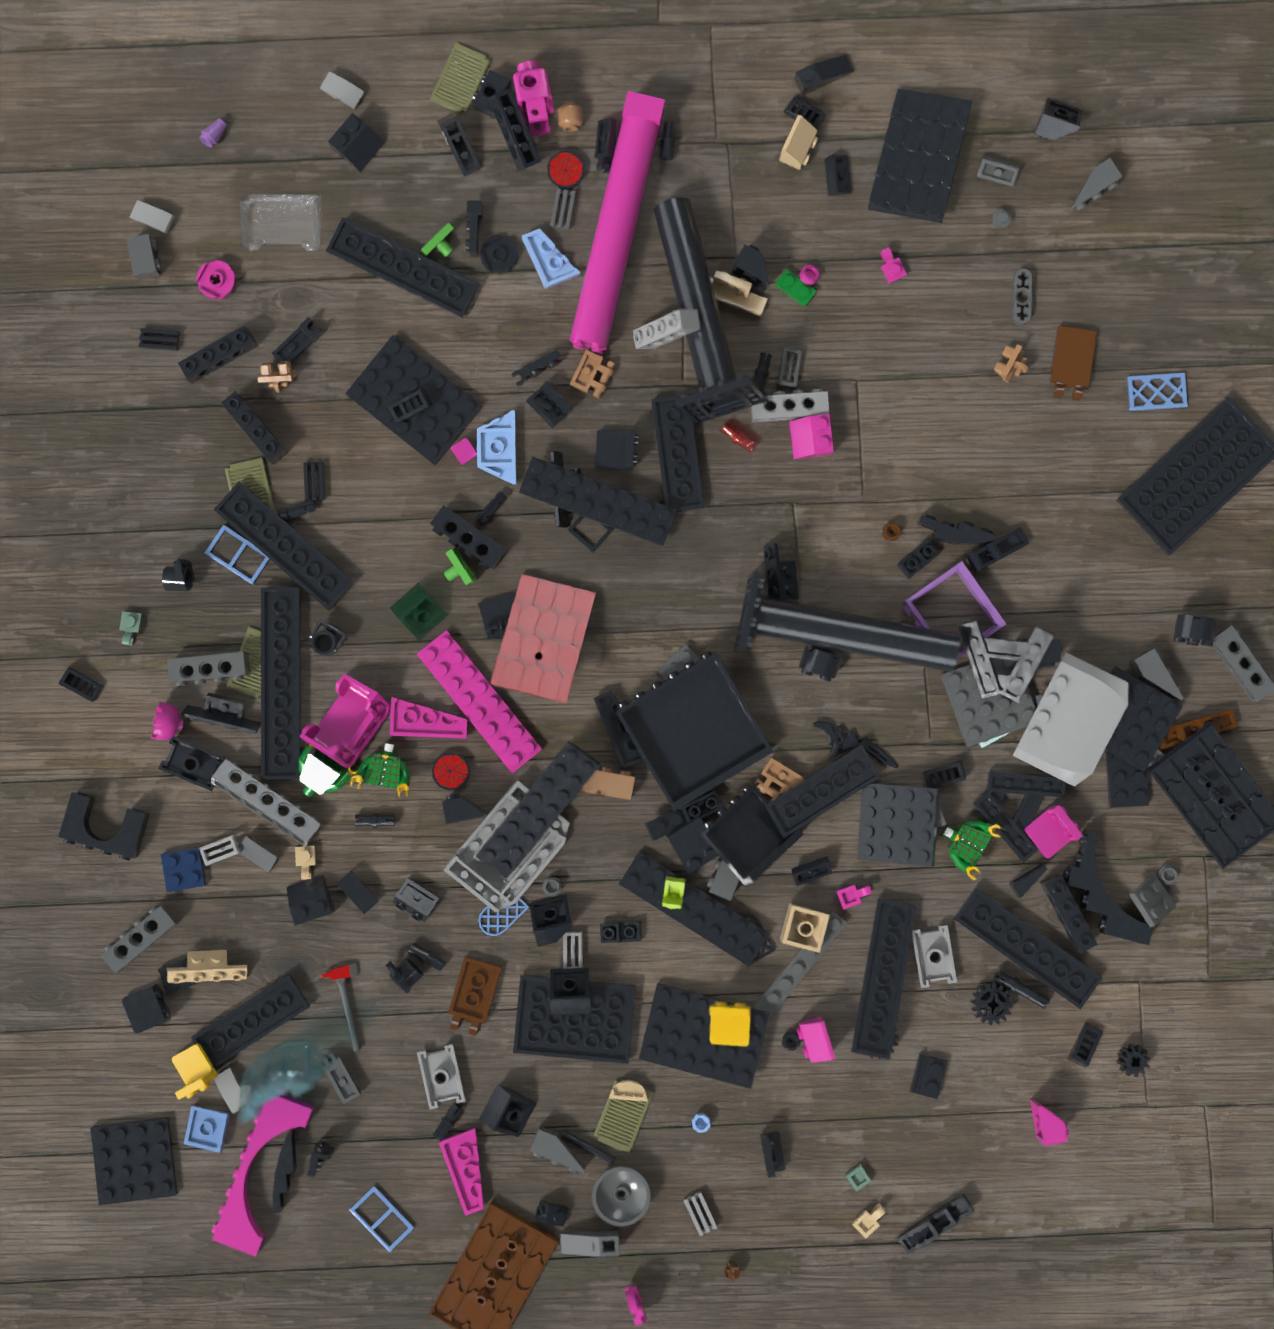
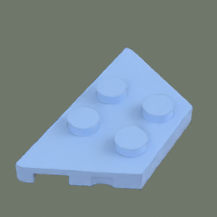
(498, 447)

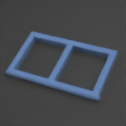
(237, 555)
(391, 1208)

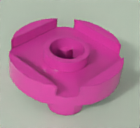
(213, 269)
(634, 1299)

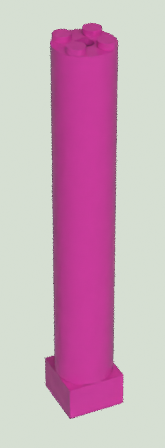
(617, 221)

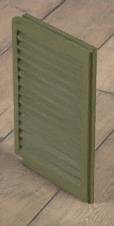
(460, 79)
(253, 476)
(251, 684)
(621, 1121)

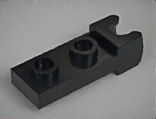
(474, 213)
(297, 342)

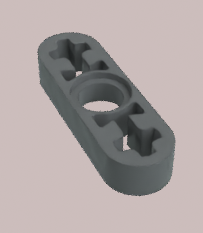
(1028, 291)

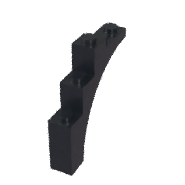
(1085, 876)

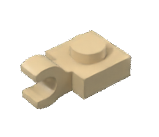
(305, 857)
(867, 1222)

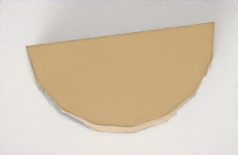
(628, 1090)

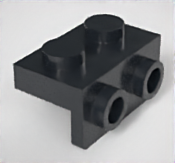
(549, 404)

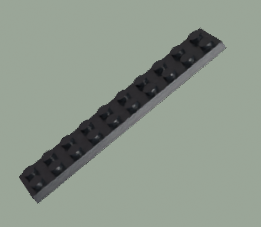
(280, 683)

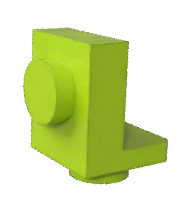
(673, 892)

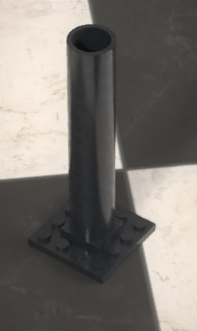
(719, 387)
(842, 631)

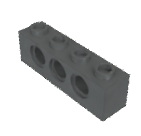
(1232, 660)
(178, 668)
(113, 954)

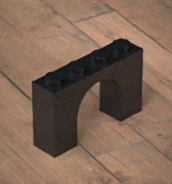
(77, 829)

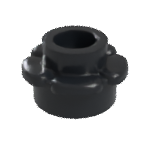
(796, 1041)

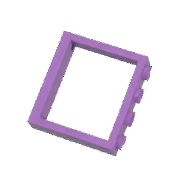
(975, 590)

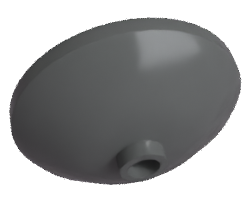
(621, 1209)

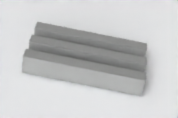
(234, 845)
(573, 934)
(706, 1228)

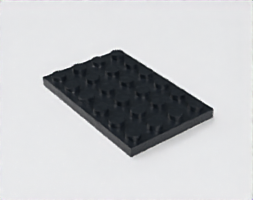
(398, 373)
(585, 1036)
(680, 1038)

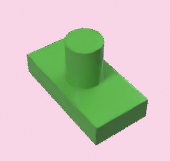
(439, 241)
(459, 567)

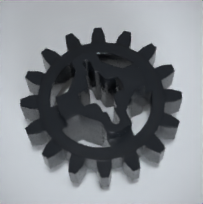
(991, 1011)

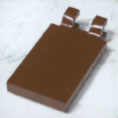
(1072, 360)
(473, 993)

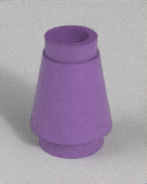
(212, 134)

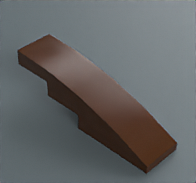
(1180, 732)

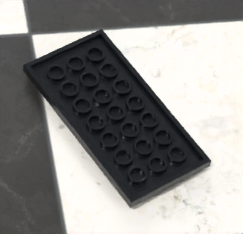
(1198, 476)

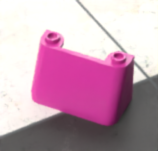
(348, 722)

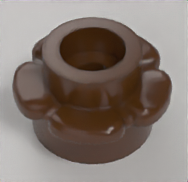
(896, 531)
(732, 1271)

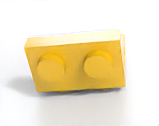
(730, 1024)
(195, 1070)

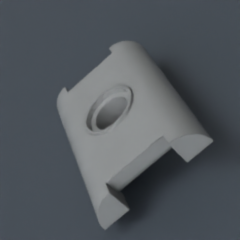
(930, 942)
(444, 1062)

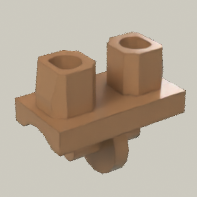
(1015, 362)
(279, 378)

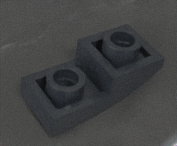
(918, 558)
(357, 892)
(620, 932)

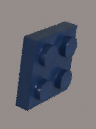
(183, 870)

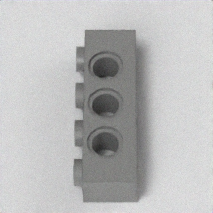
(666, 329)
(818, 397)

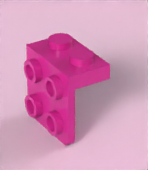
(1052, 830)

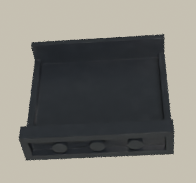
(747, 836)

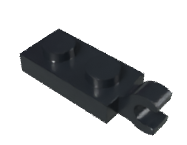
(605, 143)
(536, 367)

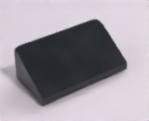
(837, 175)

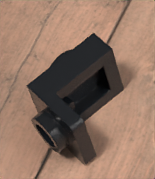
(551, 1213)

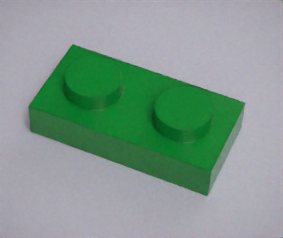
(795, 288)

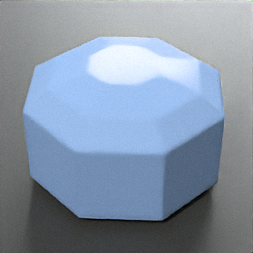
(701, 1122)

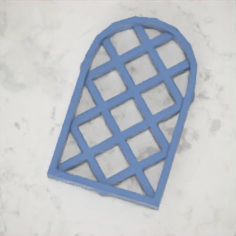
(507, 916)

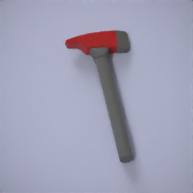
(339, 975)

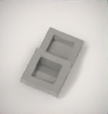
(341, 89)
(152, 216)
(229, 1089)

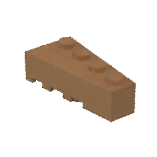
(610, 783)

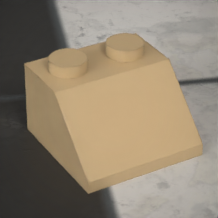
(798, 143)
(804, 927)

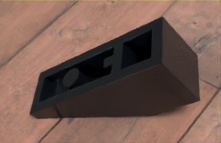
(822, 74)
(459, 144)

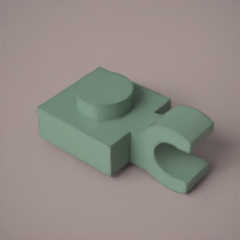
(131, 624)

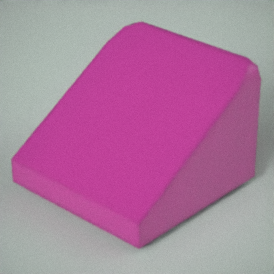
(464, 451)

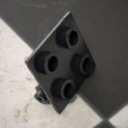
(496, 614)

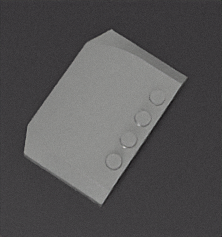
(1073, 721)
(483, 880)

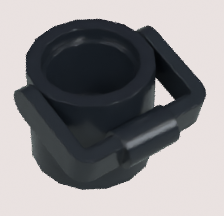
(178, 577)
(326, 642)
(405, 974)

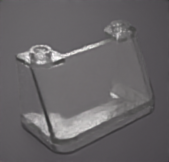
(281, 220)

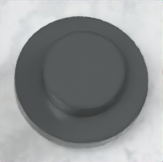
(1001, 218)
(1167, 874)
(552, 886)

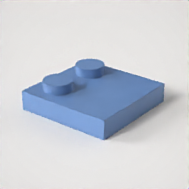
(207, 1128)

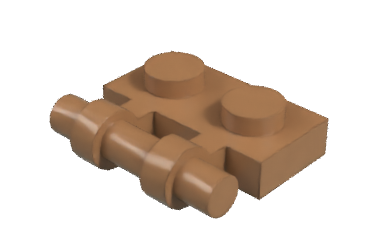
(587, 370)
(780, 775)

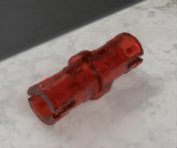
(738, 437)

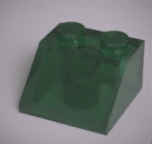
(418, 611)

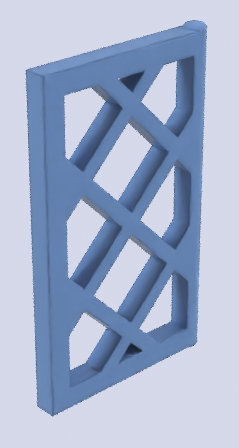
(1164, 377)

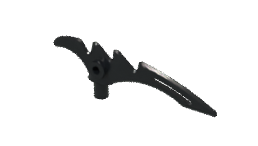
(839, 739)

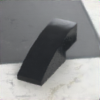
(997, 550)

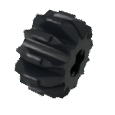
(1126, 1061)

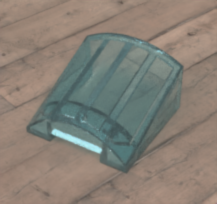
(276, 1072)

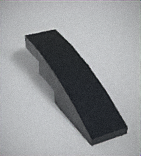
(285, 1165)
(935, 1224)

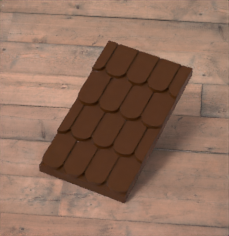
(494, 1272)

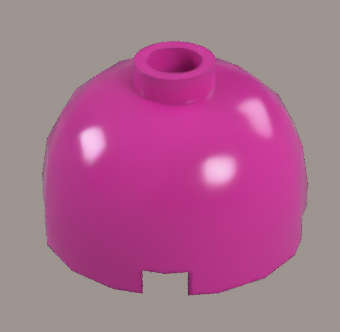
(166, 721)

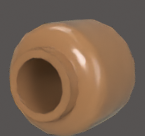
(570, 116)

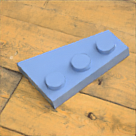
(548, 261)

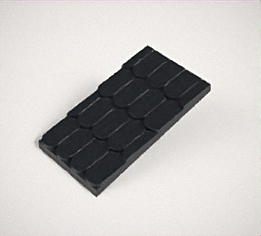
(920, 155)
(1215, 795)

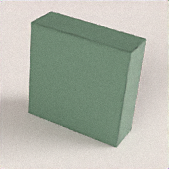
(858, 1177)

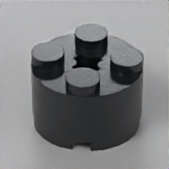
(1194, 630)
(819, 662)

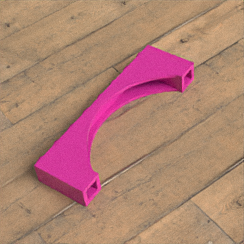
(237, 1224)

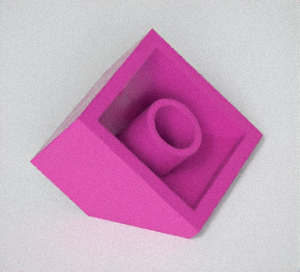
(811, 437)
(816, 1040)
(1048, 1126)

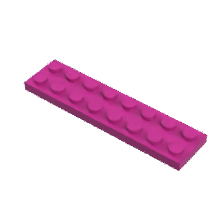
(479, 701)

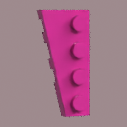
(420, 721)
(463, 1164)

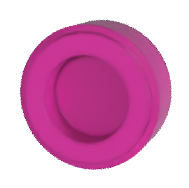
(809, 274)

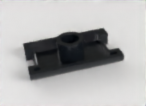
(177, 763)

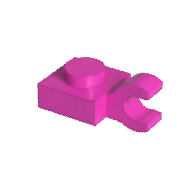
(892, 268)
(851, 896)

